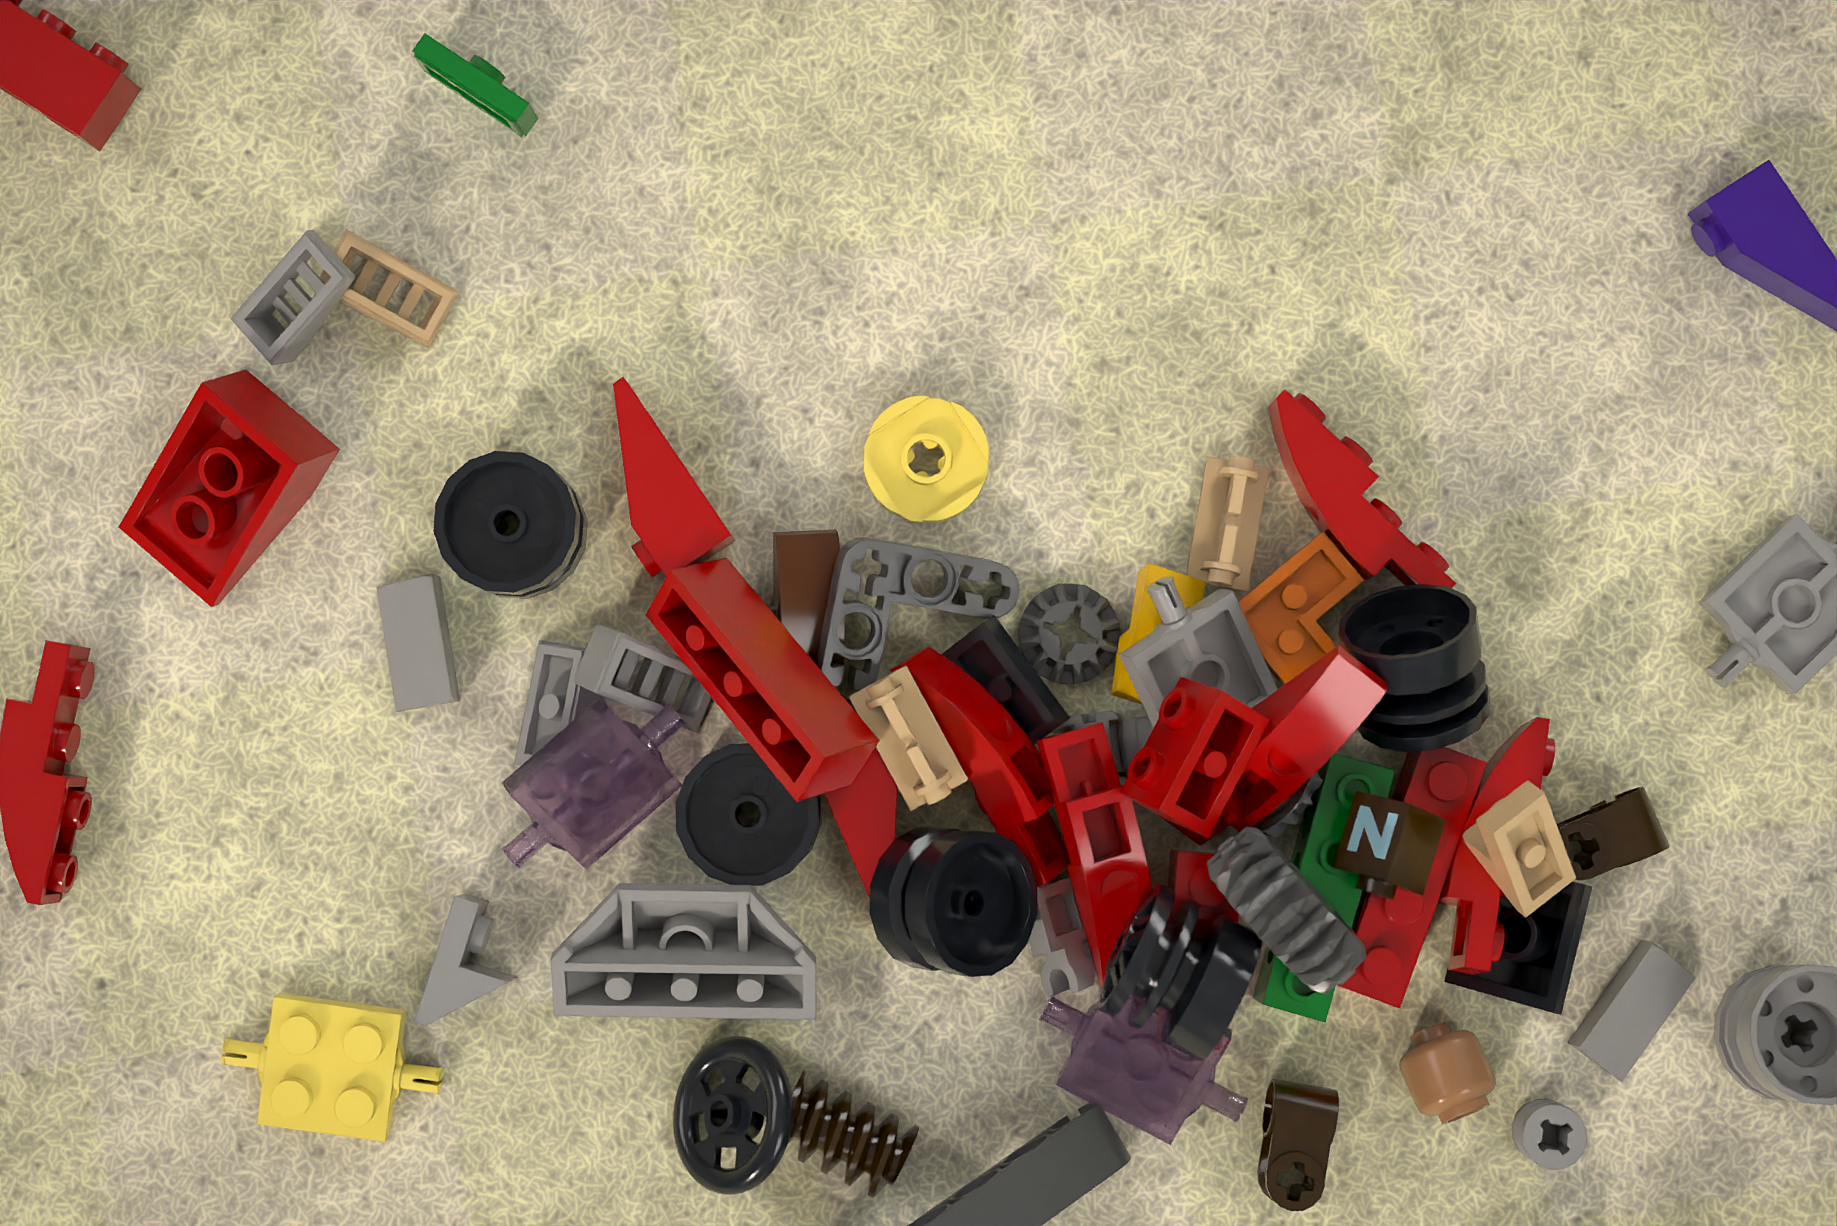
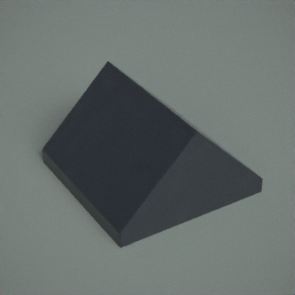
(1535, 952)

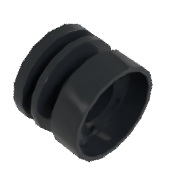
(1429, 655)
(1185, 974)

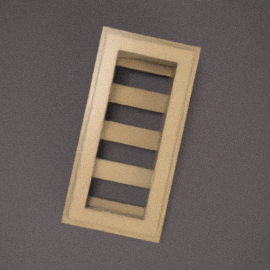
(353, 245)

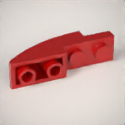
(1330, 485)
(1305, 729)
(995, 757)
(37, 799)
(1099, 833)
(1476, 934)

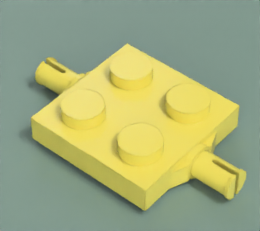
(332, 1066)

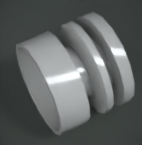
(1754, 1019)

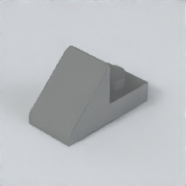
(453, 977)

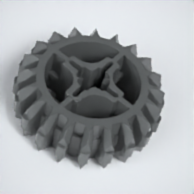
(1286, 910)

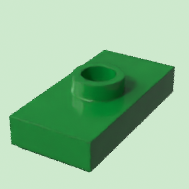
(477, 83)

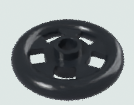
(733, 1115)

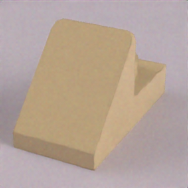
(1522, 848)

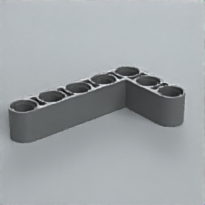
(1038, 1176)

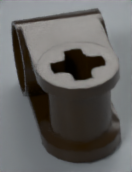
(1614, 834)
(1297, 1131)

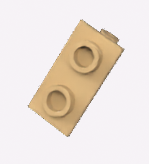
(1227, 522)
(909, 738)

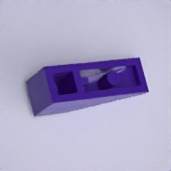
(1770, 241)

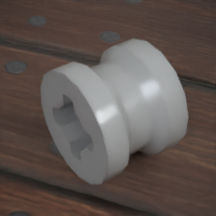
(1538, 1123)

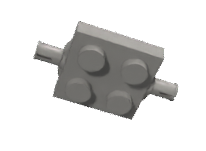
(1779, 608)
(1198, 643)

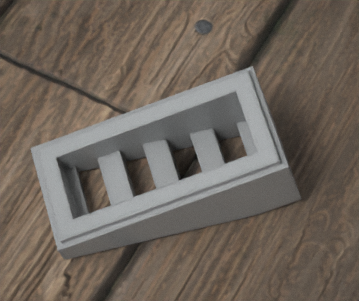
(256, 313)
(610, 664)

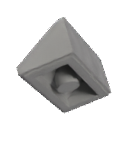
(418, 643)
(552, 697)
(1632, 1009)

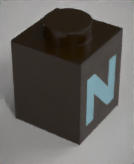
(1388, 845)

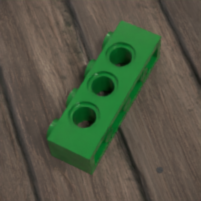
(1315, 856)

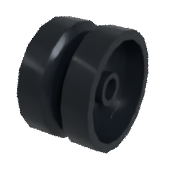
(473, 516)
(715, 838)
(953, 901)

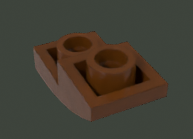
(802, 584)

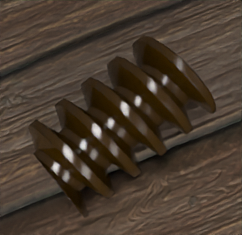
(848, 1136)

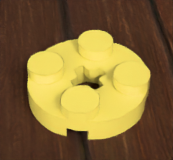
(933, 424)

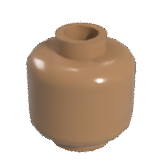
(1447, 1073)

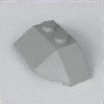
(684, 957)

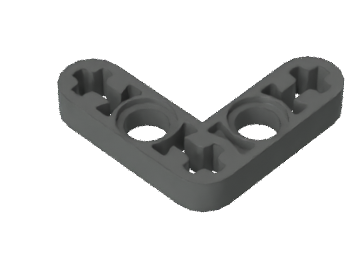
(895, 585)

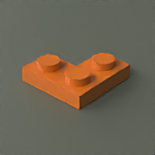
(1289, 602)

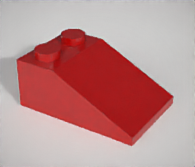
(226, 483)

